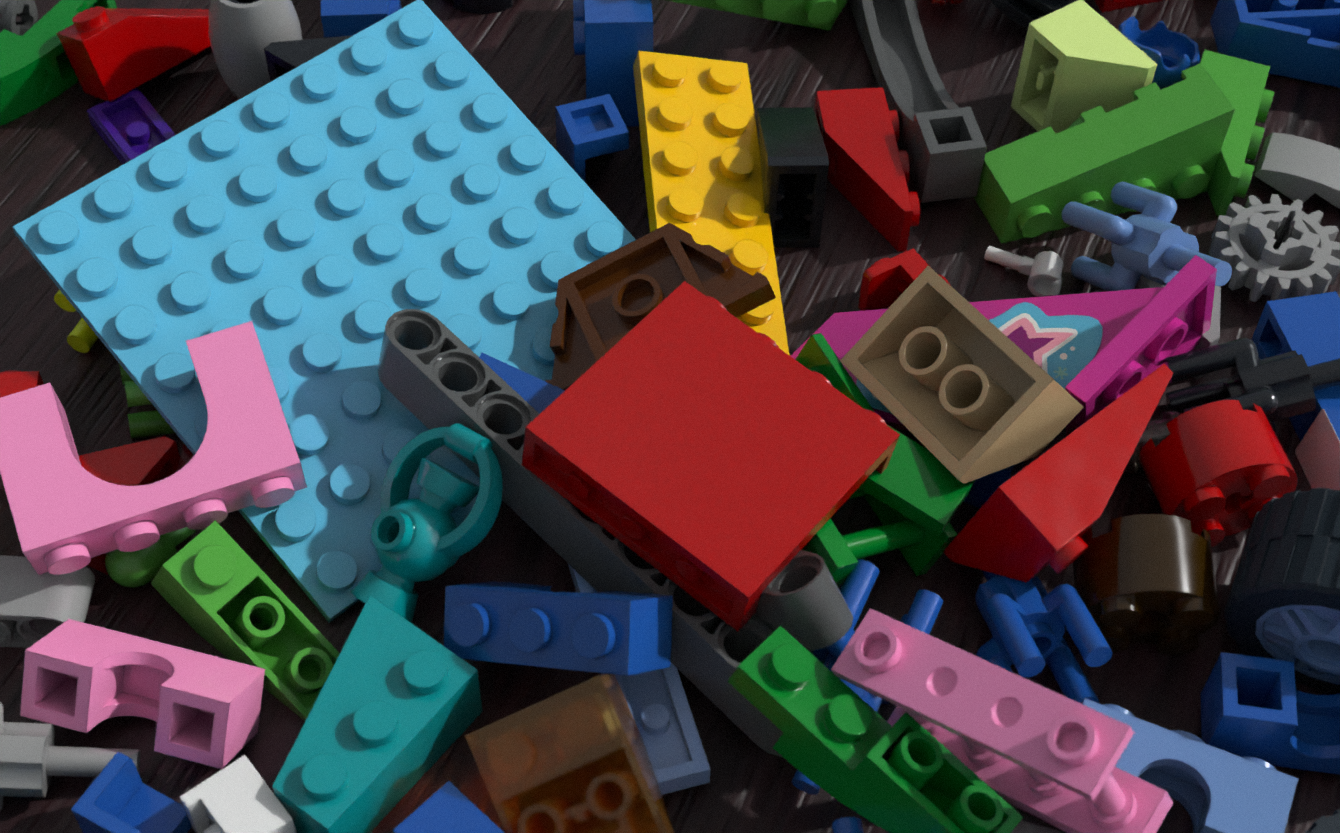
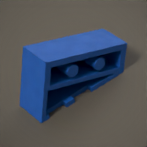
(610, 39)

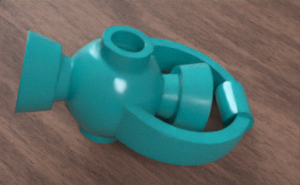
(418, 535)

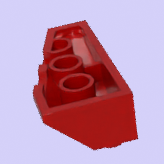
(1058, 496)

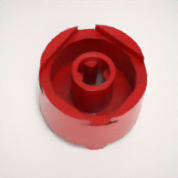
(1218, 467)

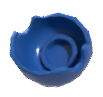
(1167, 48)

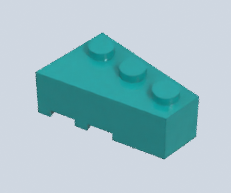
(376, 725)

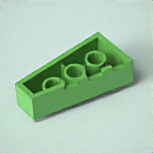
(1157, 142)

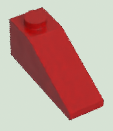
(129, 46)

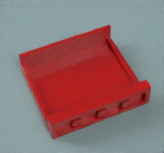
(706, 450)

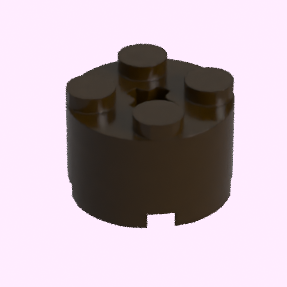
(1149, 582)

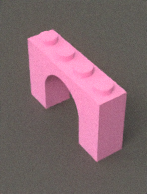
(72, 515)

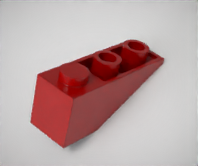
(866, 160)

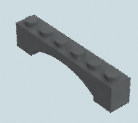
(940, 137)

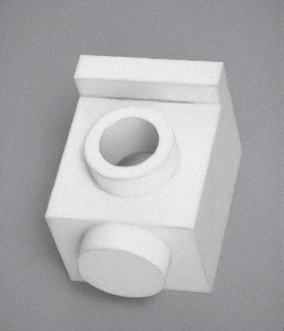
(236, 803)

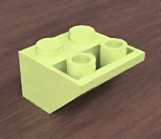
(1076, 64)

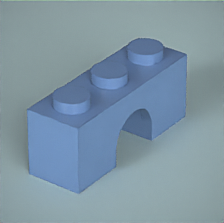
(1213, 785)

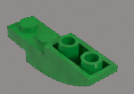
(35, 64)
(879, 770)

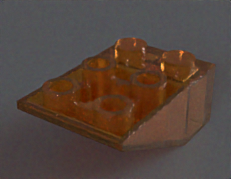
(571, 765)

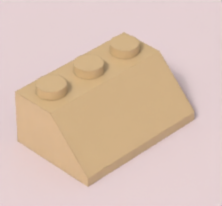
(959, 381)

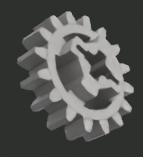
(1276, 249)

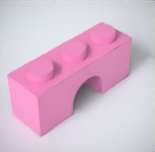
(93, 673)

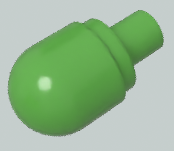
(141, 566)

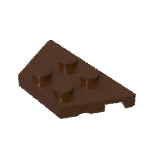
(620, 289)

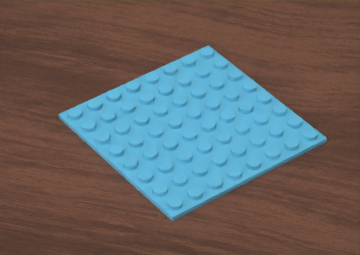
(317, 215)

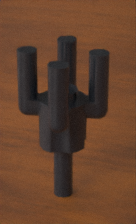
(1277, 384)

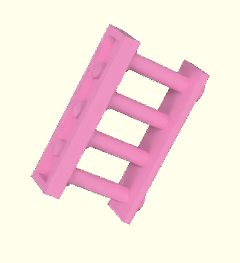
(1012, 733)

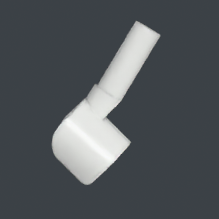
(1043, 270)

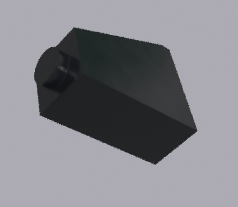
(793, 174)

